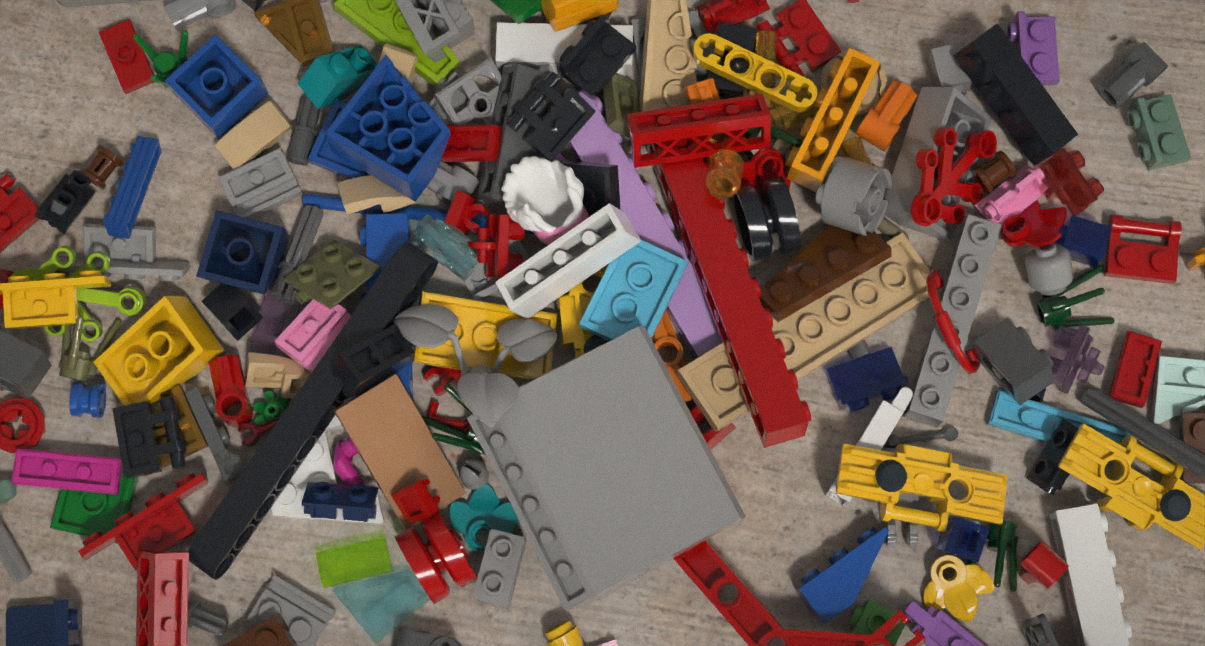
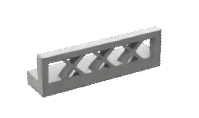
(422, 27)

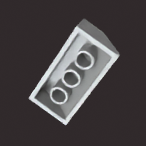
(934, 109)

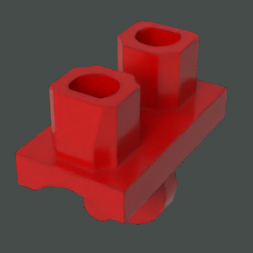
(493, 245)

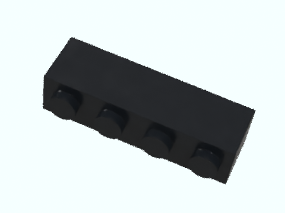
(1015, 95)

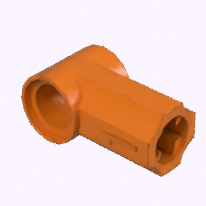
(884, 121)

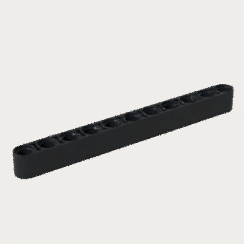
(305, 416)

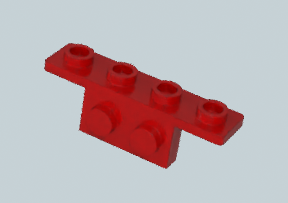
(154, 528)

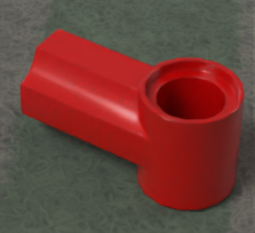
(230, 388)
(1042, 566)

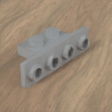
(129, 257)

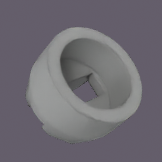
(469, 478)

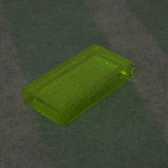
(354, 562)

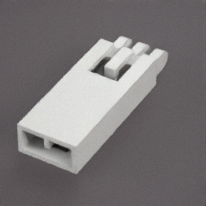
(877, 432)

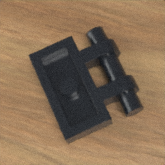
(559, 123)
(138, 439)

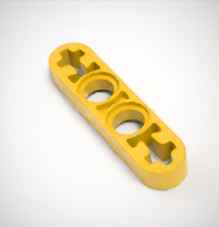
(757, 67)

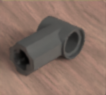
(1138, 70)

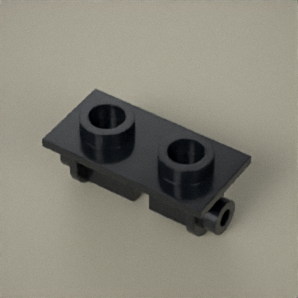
(1045, 470)

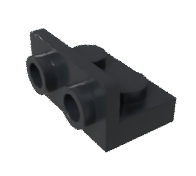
(595, 57)

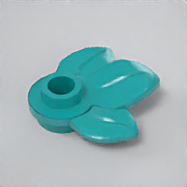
(482, 513)

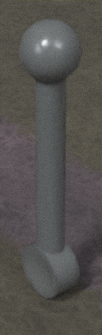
(949, 434)

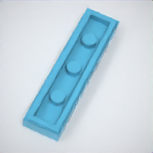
(1040, 420)

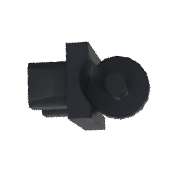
(66, 201)

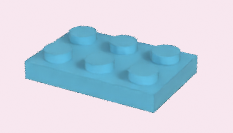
(633, 292)

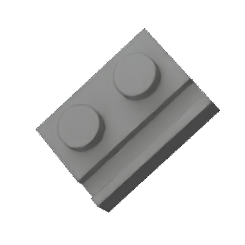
(260, 185)
(301, 613)

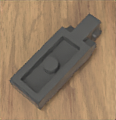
(216, 437)

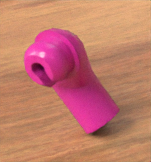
(343, 462)

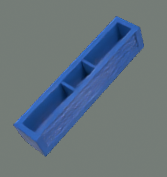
(132, 187)

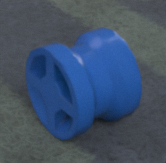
(87, 399)

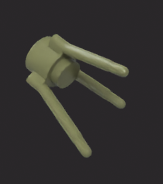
(75, 363)

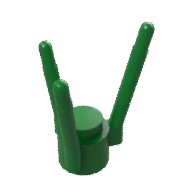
(165, 62)

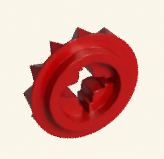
(31, 415)

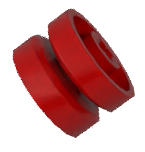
(440, 554)

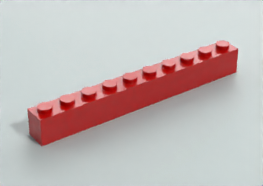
(734, 300)

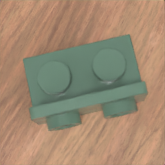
(1158, 132)

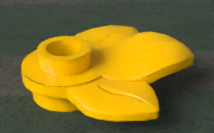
(958, 592)

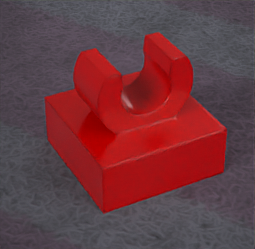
(462, 214)
(416, 501)

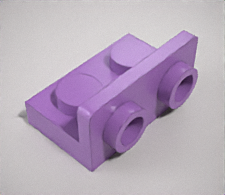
(1037, 45)

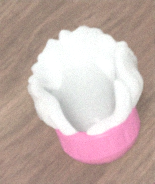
(544, 197)

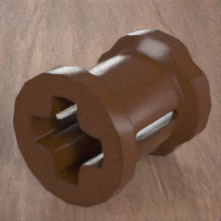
(101, 166)
(994, 172)

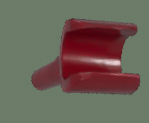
(257, 431)

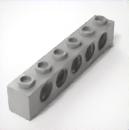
(960, 299)

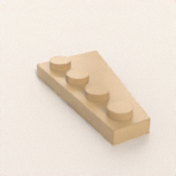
(666, 56)

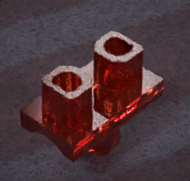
(1068, 183)

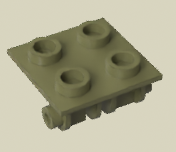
(331, 275)

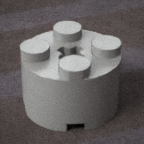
(854, 195)

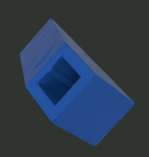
(838, 586)

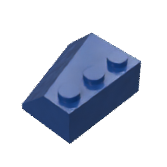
(390, 132)

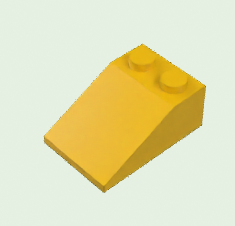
(159, 352)

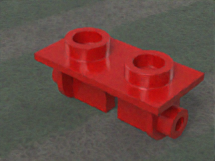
(729, 12)

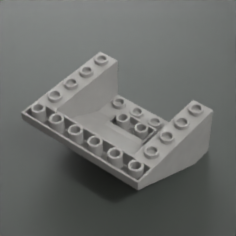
(607, 469)

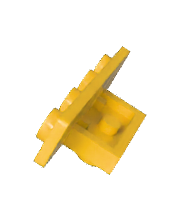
(47, 300)

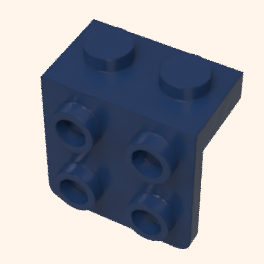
(44, 624)

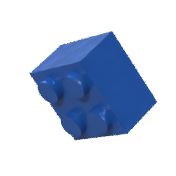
(217, 86)

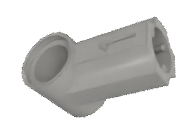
(189, 11)
(451, 179)

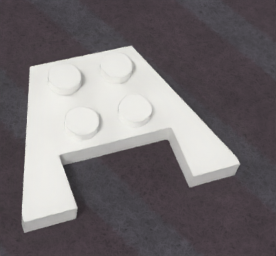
(315, 468)

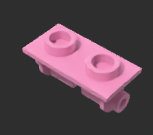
(1013, 195)

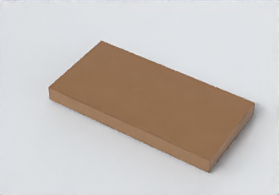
(397, 443)

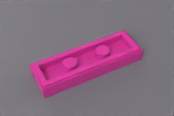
(67, 471)

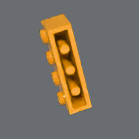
(835, 115)

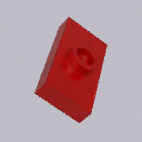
(126, 56)
(472, 143)
(1135, 369)

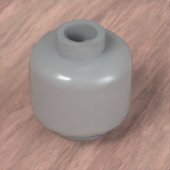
(1049, 269)

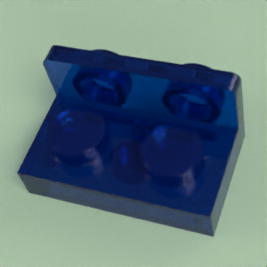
(866, 379)

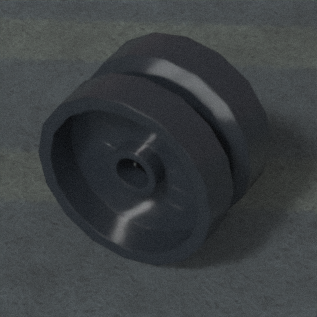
(767, 218)

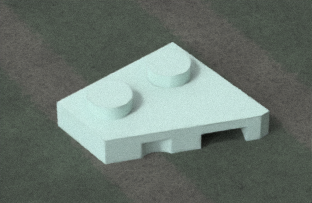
(1177, 387)

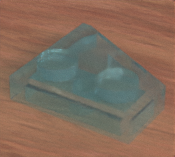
(448, 251)
(383, 602)

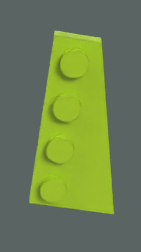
(386, 24)

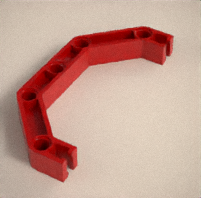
(747, 612)

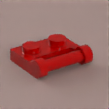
(1141, 260)

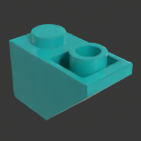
(336, 75)

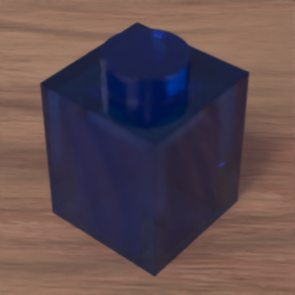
(1084, 240)
(963, 538)

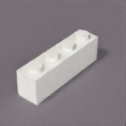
(541, 47)
(568, 261)
(1090, 580)

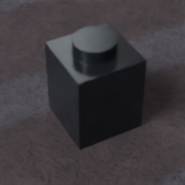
(232, 310)

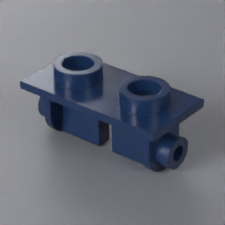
(356, 500)

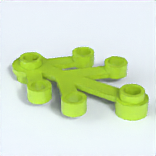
(89, 294)

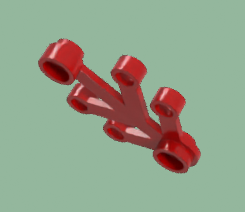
(927, 204)

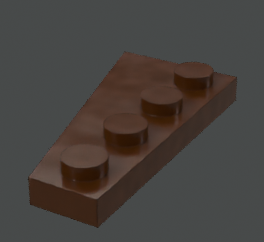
(822, 267)

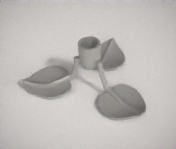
(480, 389)

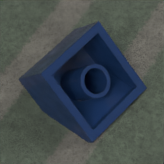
(242, 252)

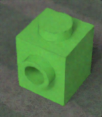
(870, 618)

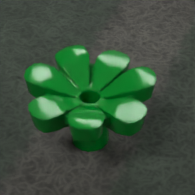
(265, 408)

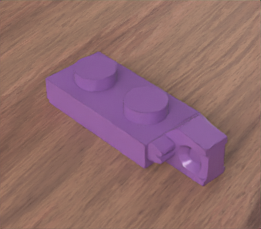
(938, 627)

